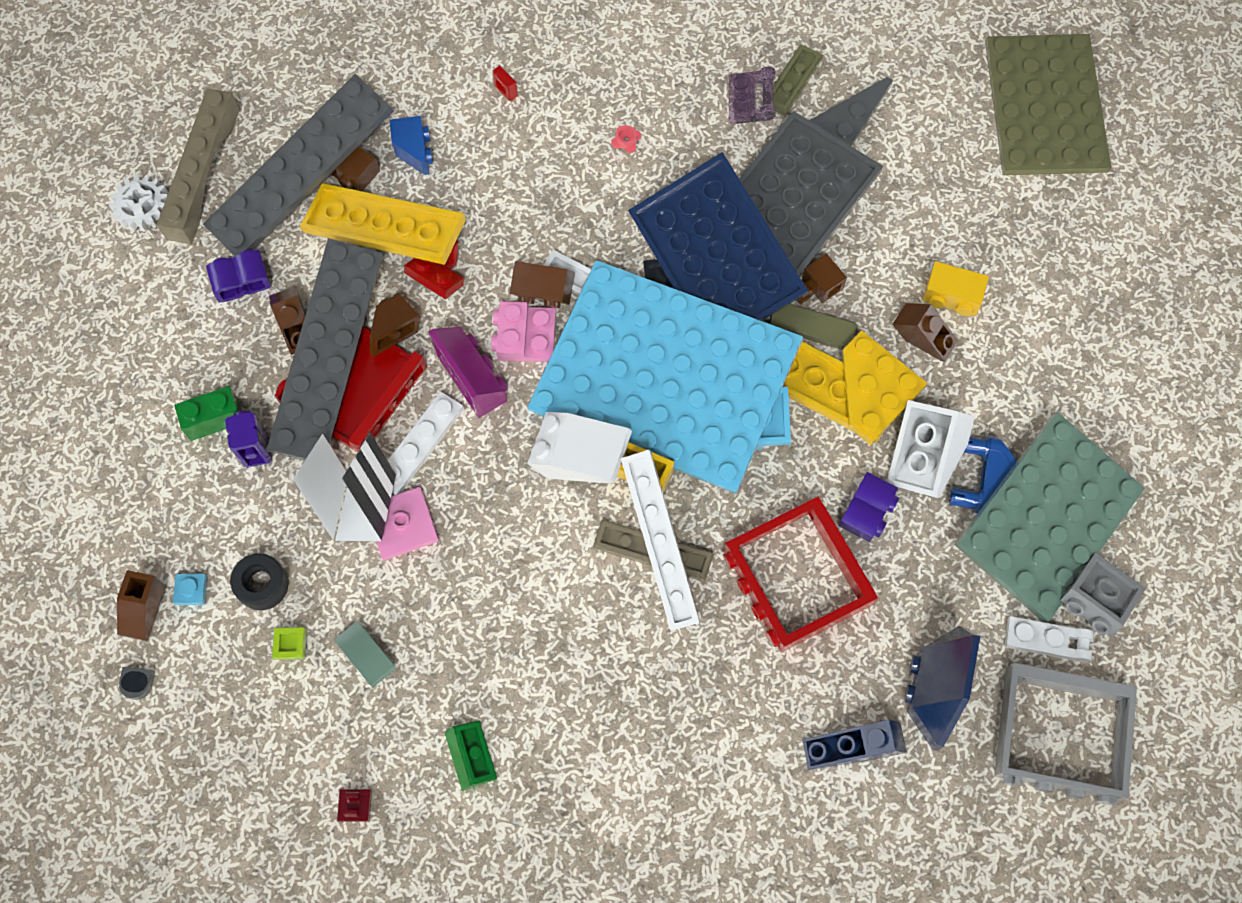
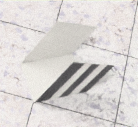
(367, 494)

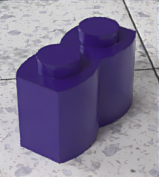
(238, 275)
(869, 507)

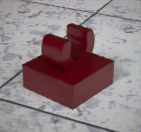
(354, 805)

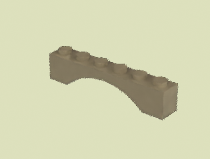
(184, 201)

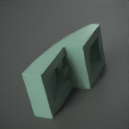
(365, 654)

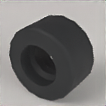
(272, 594)

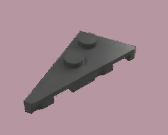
(853, 114)

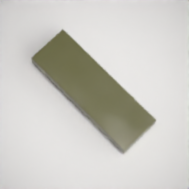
(795, 78)
(815, 326)

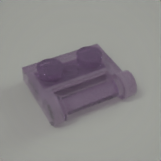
(743, 96)

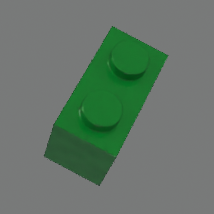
(207, 412)

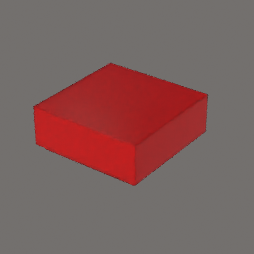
(505, 83)

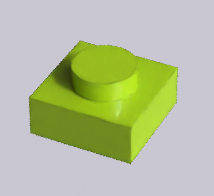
(289, 643)

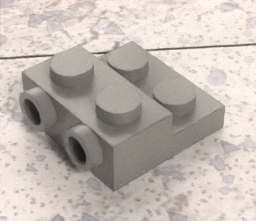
(1103, 596)

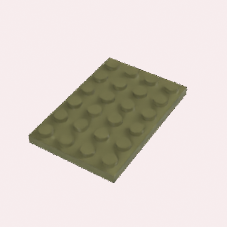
(1047, 105)

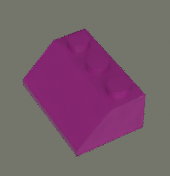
(469, 369)

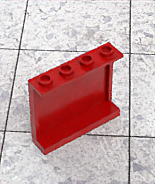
(372, 390)

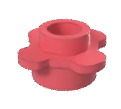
(626, 132)

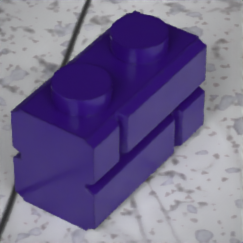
(248, 439)

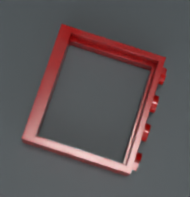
(842, 555)

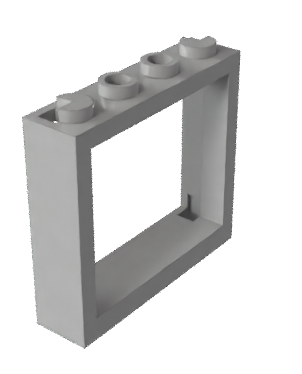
(1121, 766)

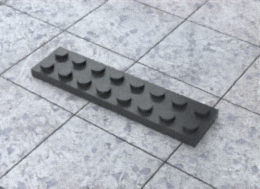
(298, 166)
(325, 349)

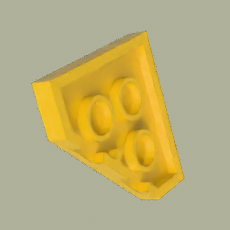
(876, 387)

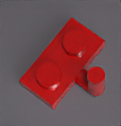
(436, 276)

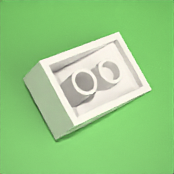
(578, 448)
(929, 448)

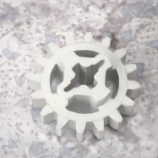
(138, 200)

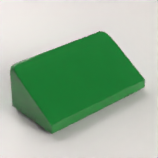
(470, 755)

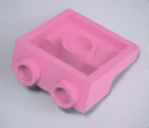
(523, 332)

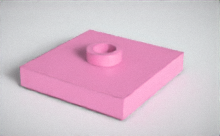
(407, 525)

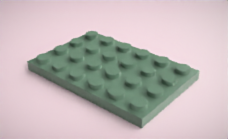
(1049, 516)

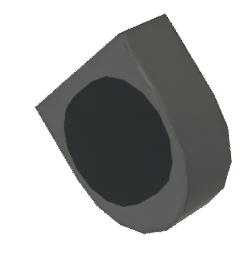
(136, 682)

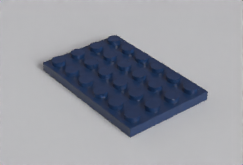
(718, 242)

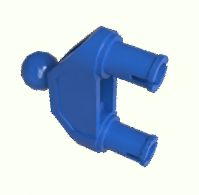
(996, 466)

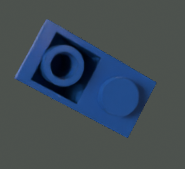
(410, 141)

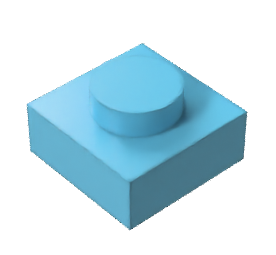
(190, 589)

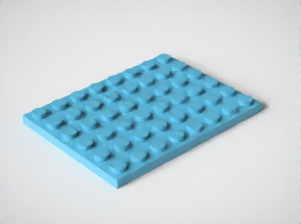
(671, 370)

